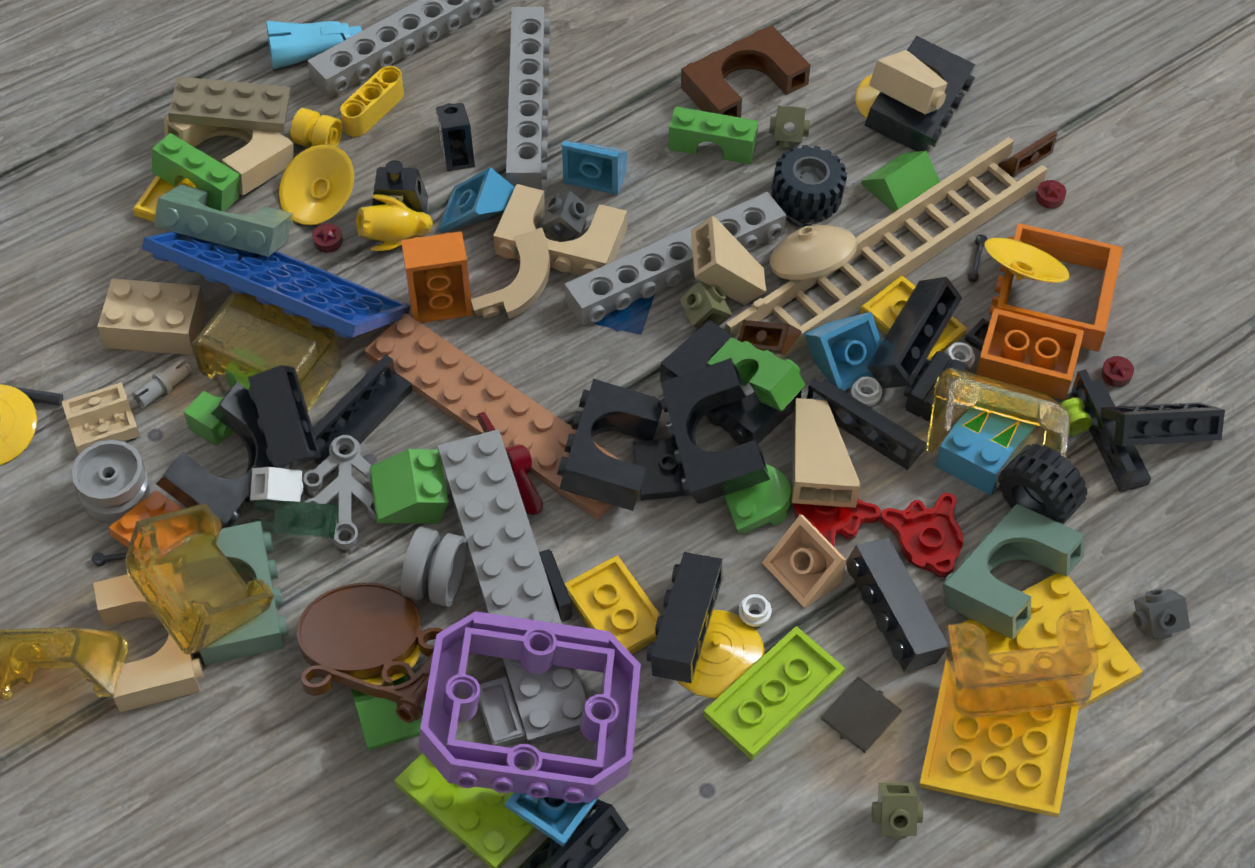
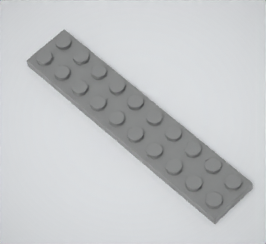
(510, 575)

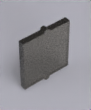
(861, 714)

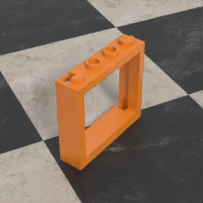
(1075, 251)

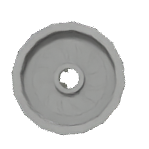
(110, 479)
(434, 566)

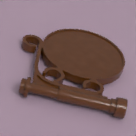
(363, 634)

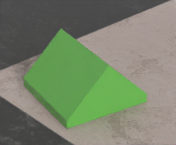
(902, 179)
(380, 721)

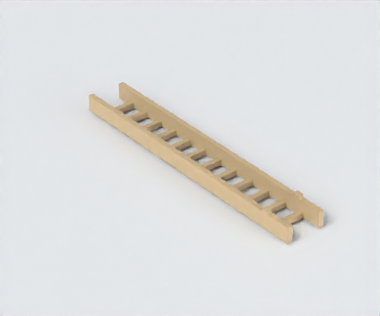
(910, 260)

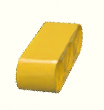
(372, 101)

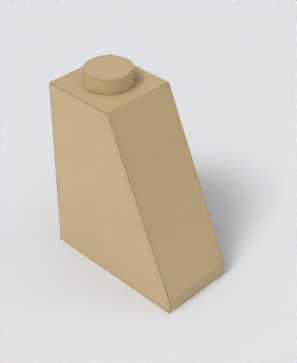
(909, 82)
(725, 262)

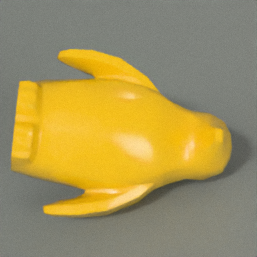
(391, 223)

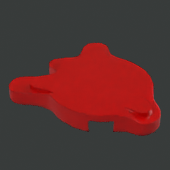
(838, 520)
(927, 535)

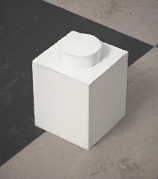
(276, 484)

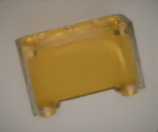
(190, 579)
(94, 651)

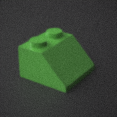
(409, 488)

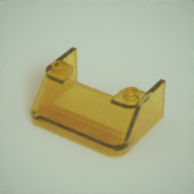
(971, 390)

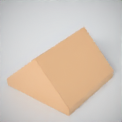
(805, 562)

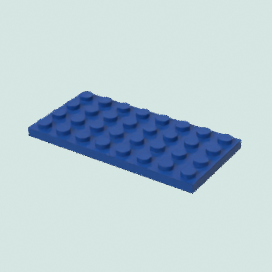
(282, 282)

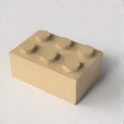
(152, 316)

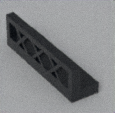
(362, 414)
(1165, 423)
(869, 425)
(1122, 461)
(586, 844)

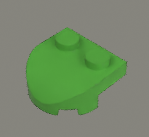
(761, 502)

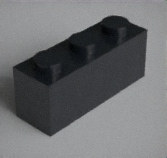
(283, 417)

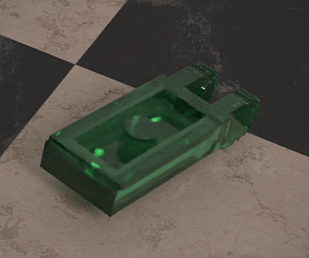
(300, 518)

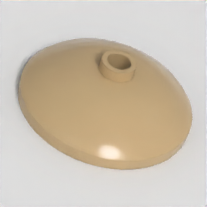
(813, 252)

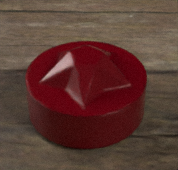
(1051, 194)
(327, 238)
(1117, 371)

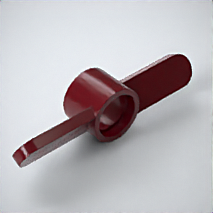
(521, 465)

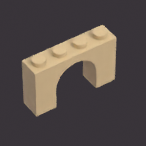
(256, 162)
(579, 256)
(153, 679)

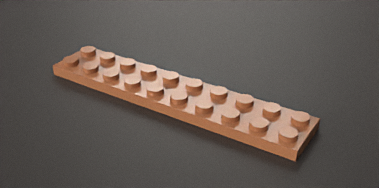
(467, 388)

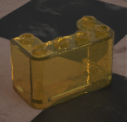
(258, 337)
(1022, 678)

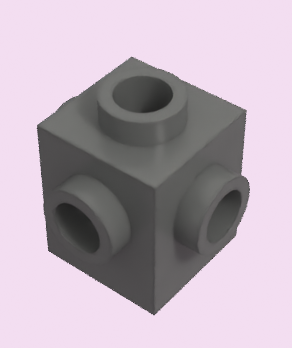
(565, 216)
(1161, 613)

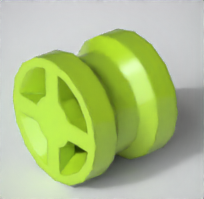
(1078, 419)

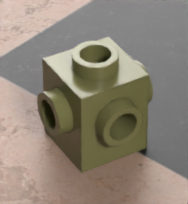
(789, 114)
(705, 304)
(897, 810)

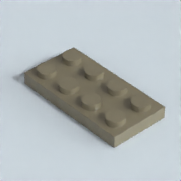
(229, 104)

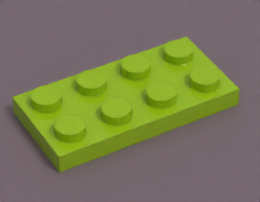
(774, 693)
(470, 814)

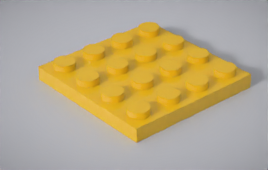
(1048, 602)
(1000, 758)

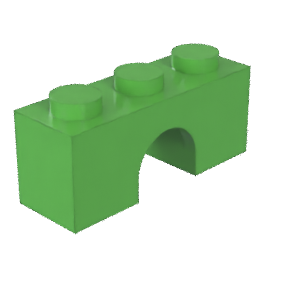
(732, 134)
(177, 159)
(771, 378)
(199, 414)

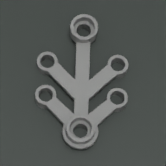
(342, 485)

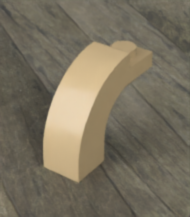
(528, 283)

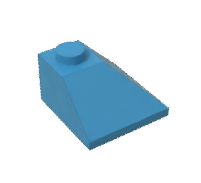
(593, 166)
(476, 200)
(844, 348)
(550, 815)

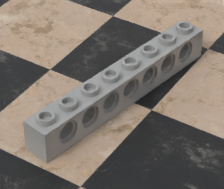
(391, 41)
(526, 97)
(666, 261)

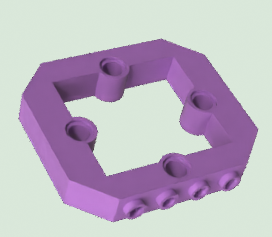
(496, 766)

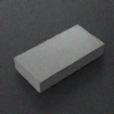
(500, 713)

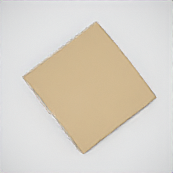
(100, 417)

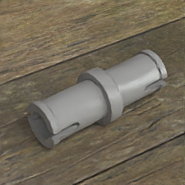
(162, 383)

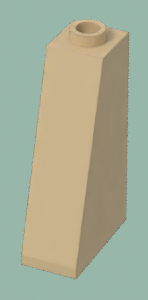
(819, 458)

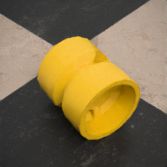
(313, 129)

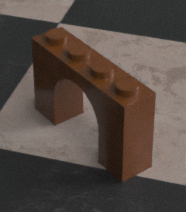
(761, 51)

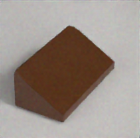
(1029, 155)
(769, 336)

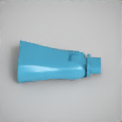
(302, 41)

